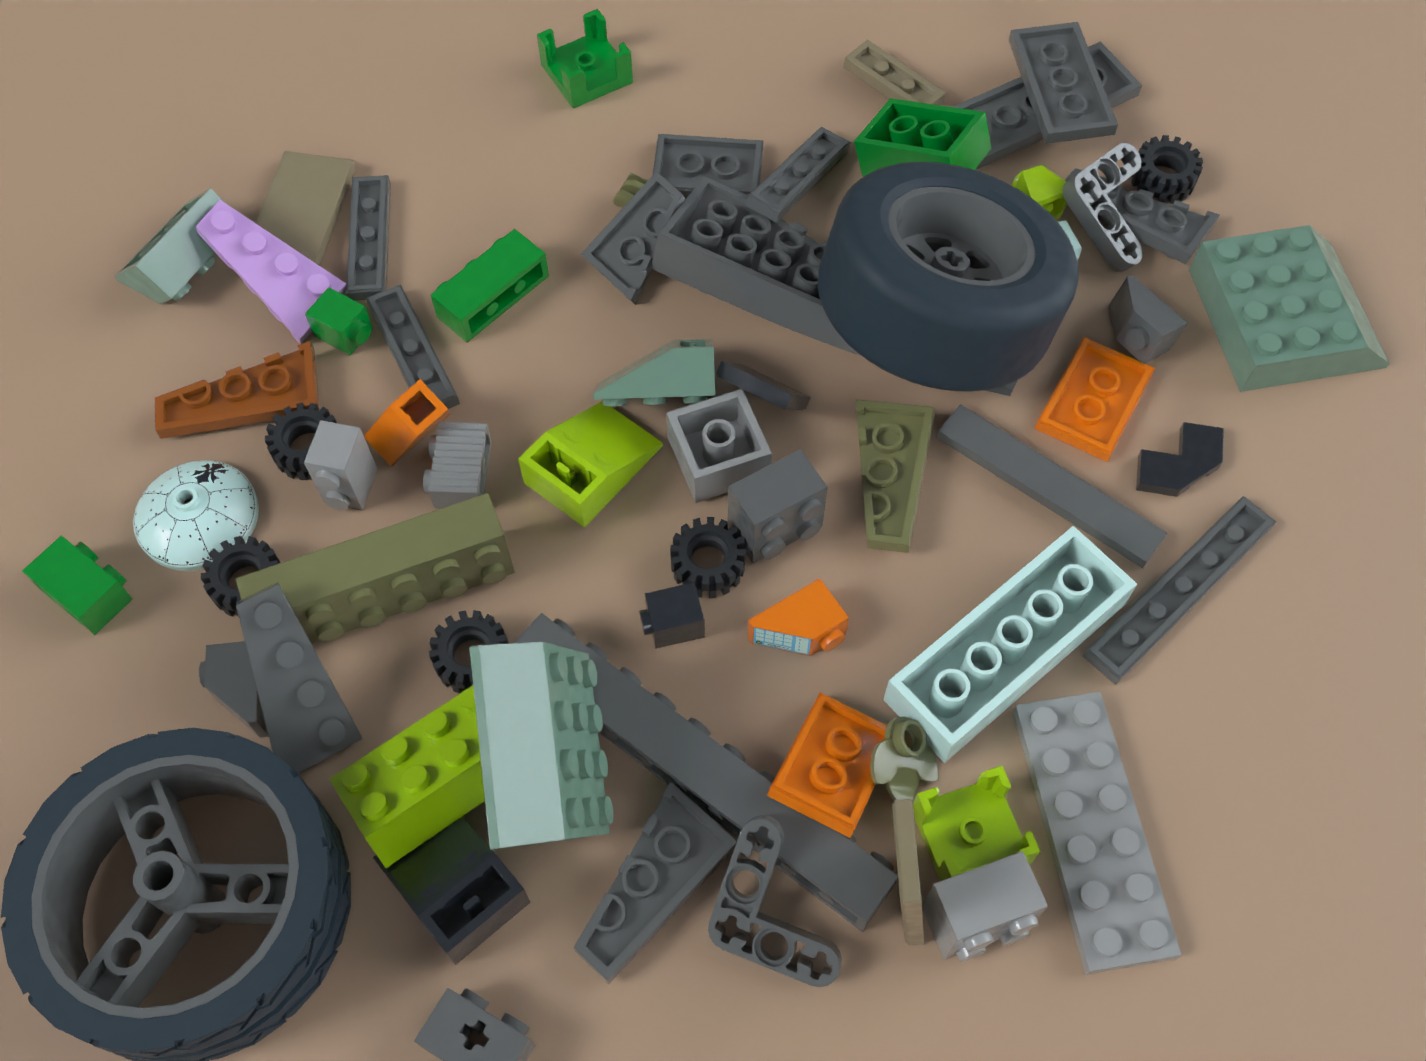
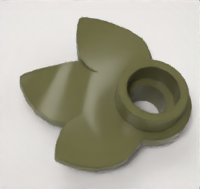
(903, 759)

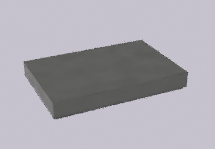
(729, 161)

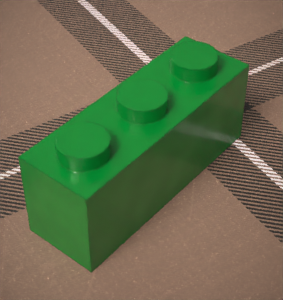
(490, 285)

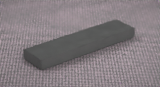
(798, 174)
(368, 237)
(410, 343)

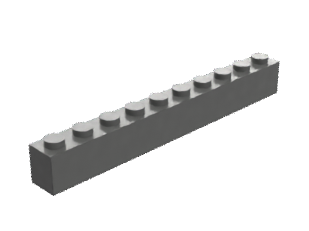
(725, 785)

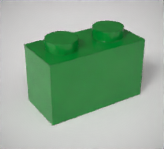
(79, 584)

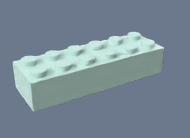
(1009, 642)

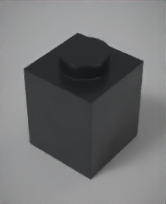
(673, 615)

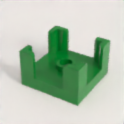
(586, 65)

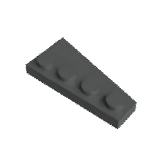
(1158, 224)
(294, 689)
(664, 869)

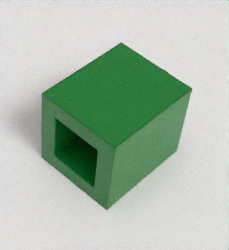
(339, 321)

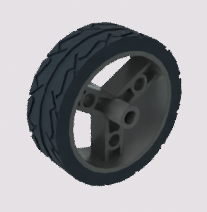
(135, 793)

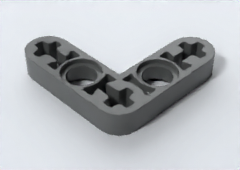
(1095, 193)
(747, 907)

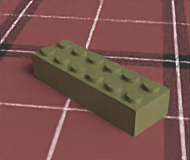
(391, 569)

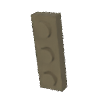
(891, 76)

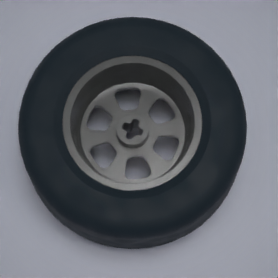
(946, 276)

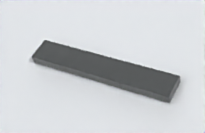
(1052, 486)
(1178, 590)

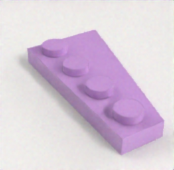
(268, 267)

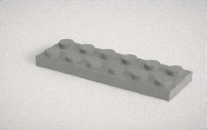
(1095, 834)

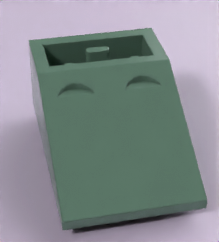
(673, 370)

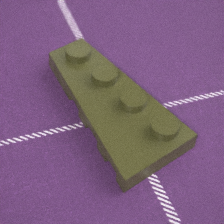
(893, 462)

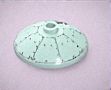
(184, 534)

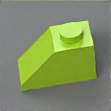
(1042, 187)

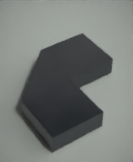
(1173, 474)

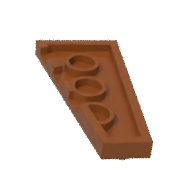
(240, 395)

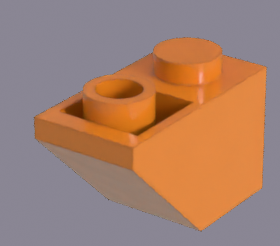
(406, 422)

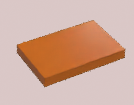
(1094, 399)
(830, 765)

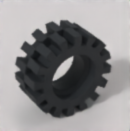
(1171, 155)
(287, 430)
(708, 536)
(227, 563)
(455, 634)

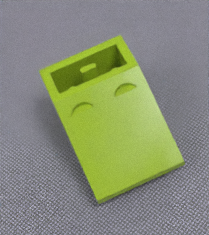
(587, 461)

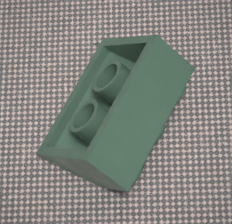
(173, 254)

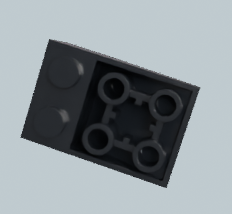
(457, 888)

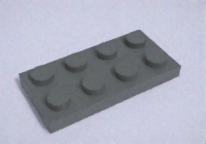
(1062, 83)

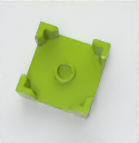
(971, 825)

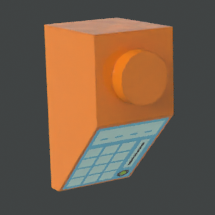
(801, 622)

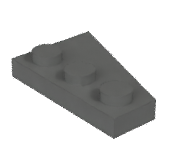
(627, 244)

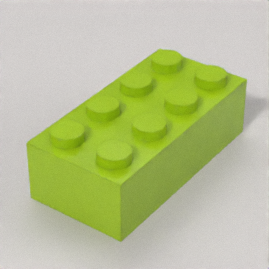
(416, 780)

